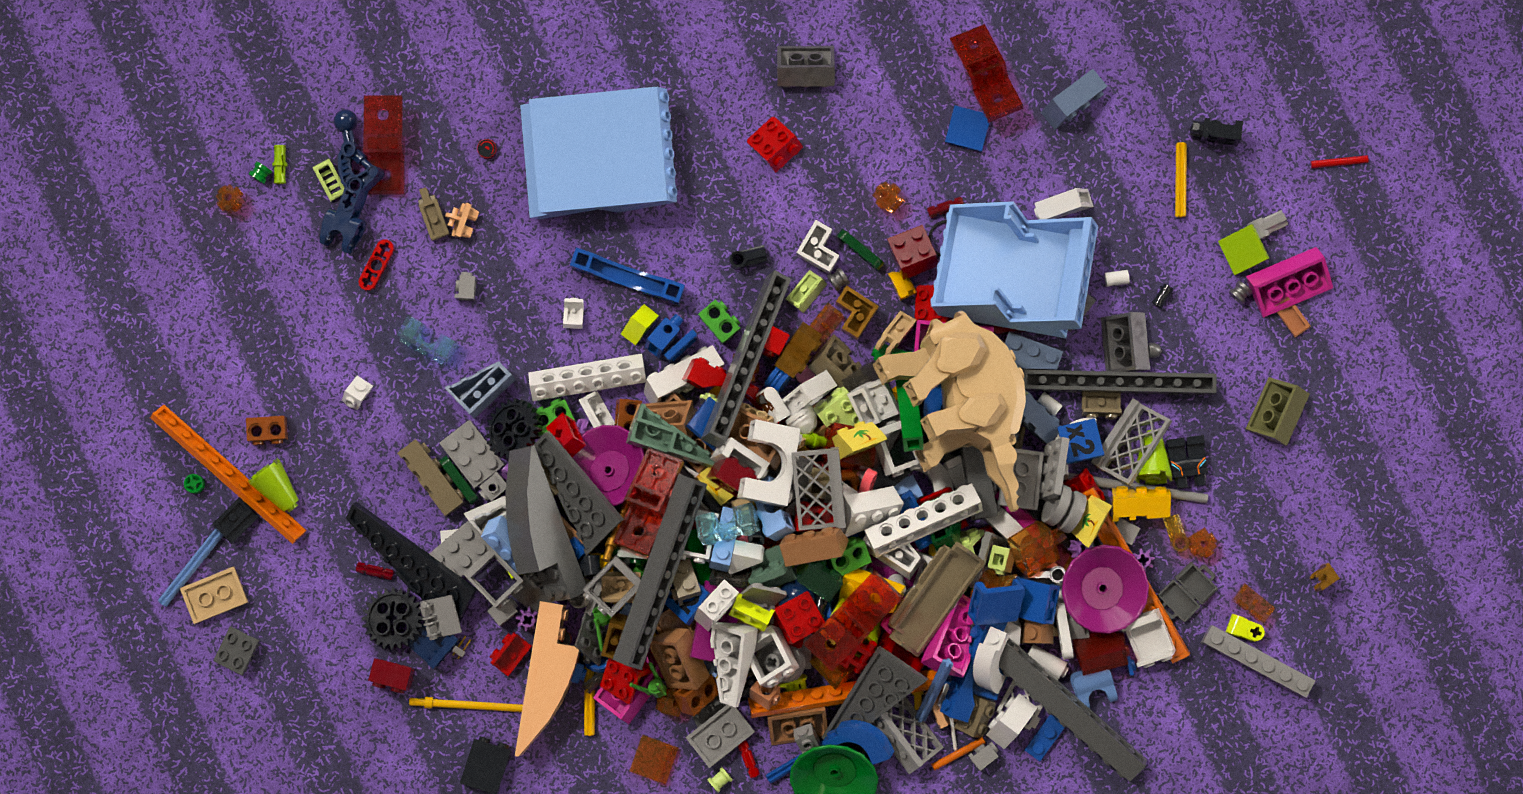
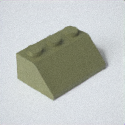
(1277, 411)

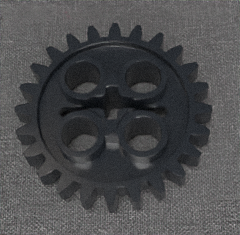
(513, 427)
(376, 619)

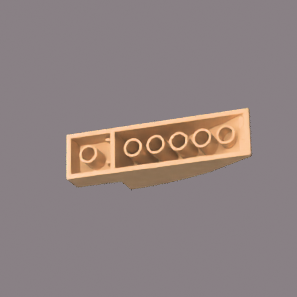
(548, 674)

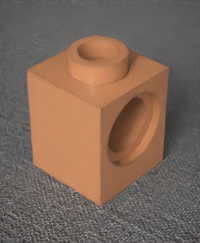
(766, 701)

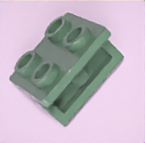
(772, 569)

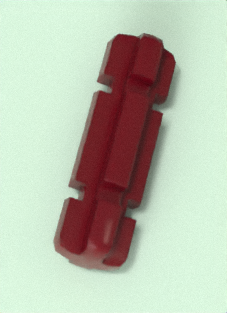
(943, 207)
(374, 570)

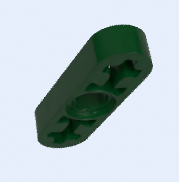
(858, 247)
(458, 479)

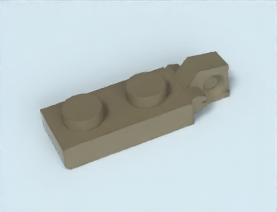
(432, 215)

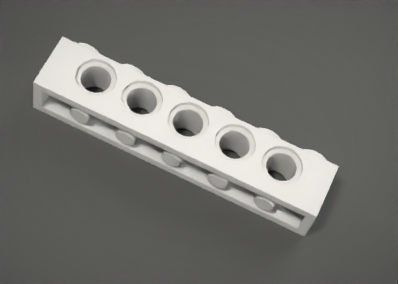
(587, 377)
(917, 529)

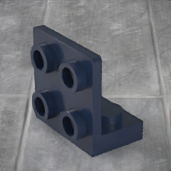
(433, 650)

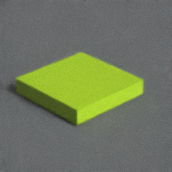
(1243, 249)

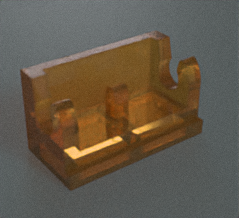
(827, 321)
(1253, 603)

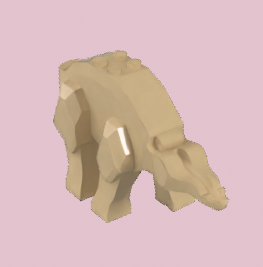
(979, 395)

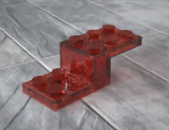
(986, 73)
(385, 141)
(647, 501)
(853, 620)

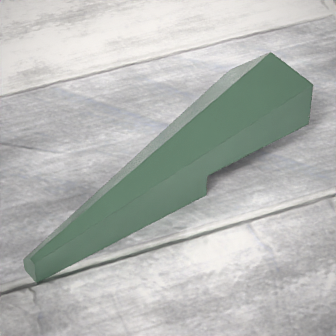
(654, 432)

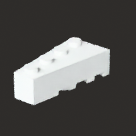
(663, 384)

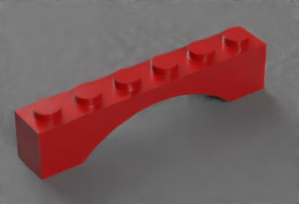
(703, 375)

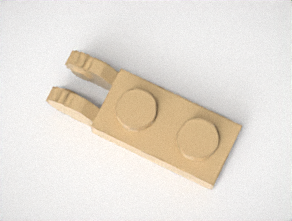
(896, 332)

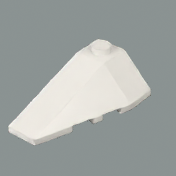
(733, 652)

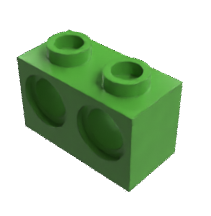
(716, 324)
(550, 412)
(849, 561)

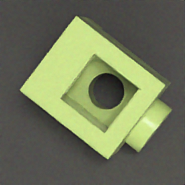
(1001, 560)

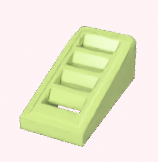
(316, 168)

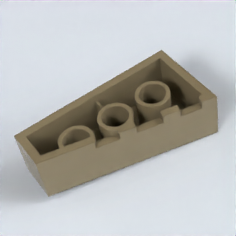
(431, 477)

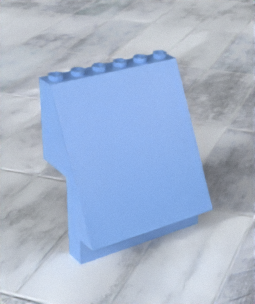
(598, 152)
(1014, 268)

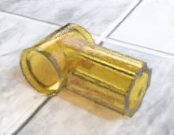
(1175, 530)

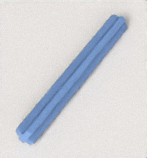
(190, 568)
(934, 690)

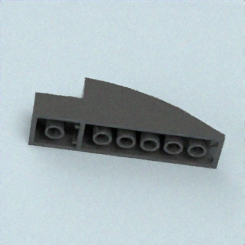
(537, 530)

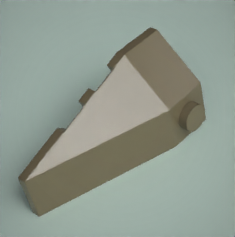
(835, 359)

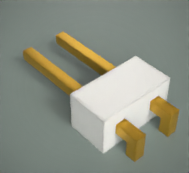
(457, 650)

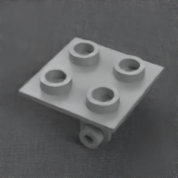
(440, 617)

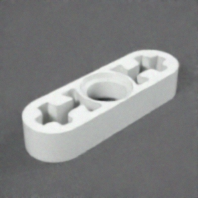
(1063, 631)

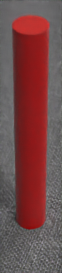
(1339, 161)

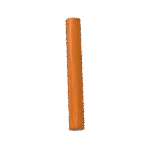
(958, 753)

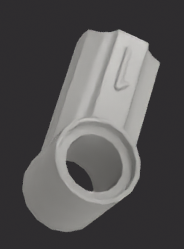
(1269, 224)

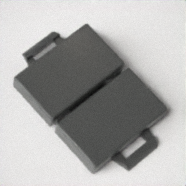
(1193, 586)

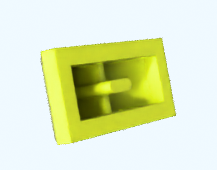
(639, 324)

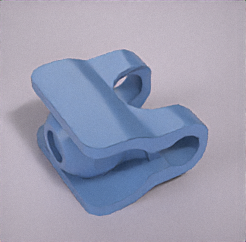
(1086, 684)

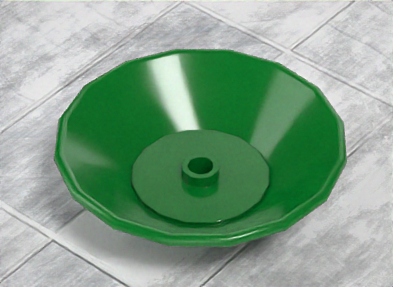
(833, 771)

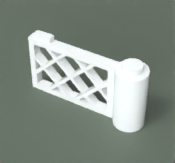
(1050, 663)

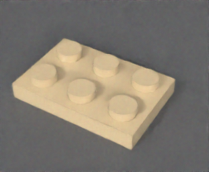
(214, 595)

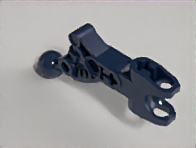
(346, 217)

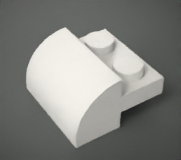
(873, 402)

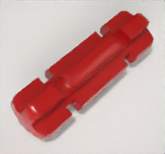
(748, 759)

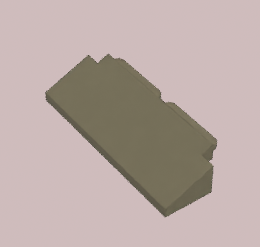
(933, 597)

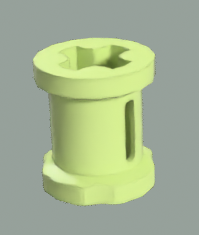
(720, 779)

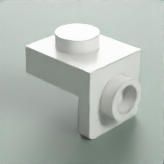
(573, 313)
(356, 392)

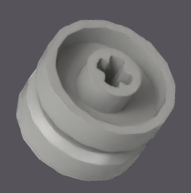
(1064, 510)
(771, 659)

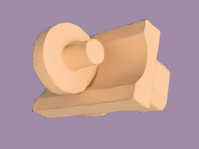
(466, 212)

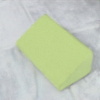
(806, 291)

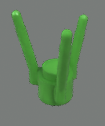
(600, 620)
(655, 686)

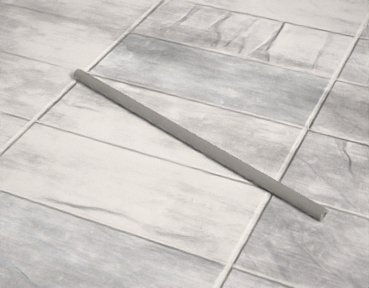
(1111, 483)

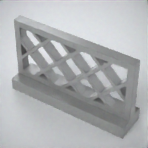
(1120, 436)
(835, 486)
(903, 750)

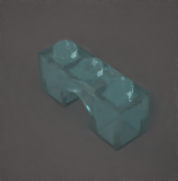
(442, 349)
(743, 523)

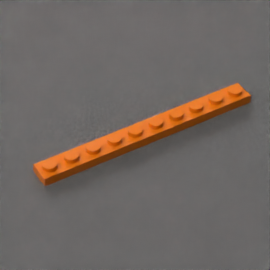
(227, 473)
(1111, 536)
(818, 697)

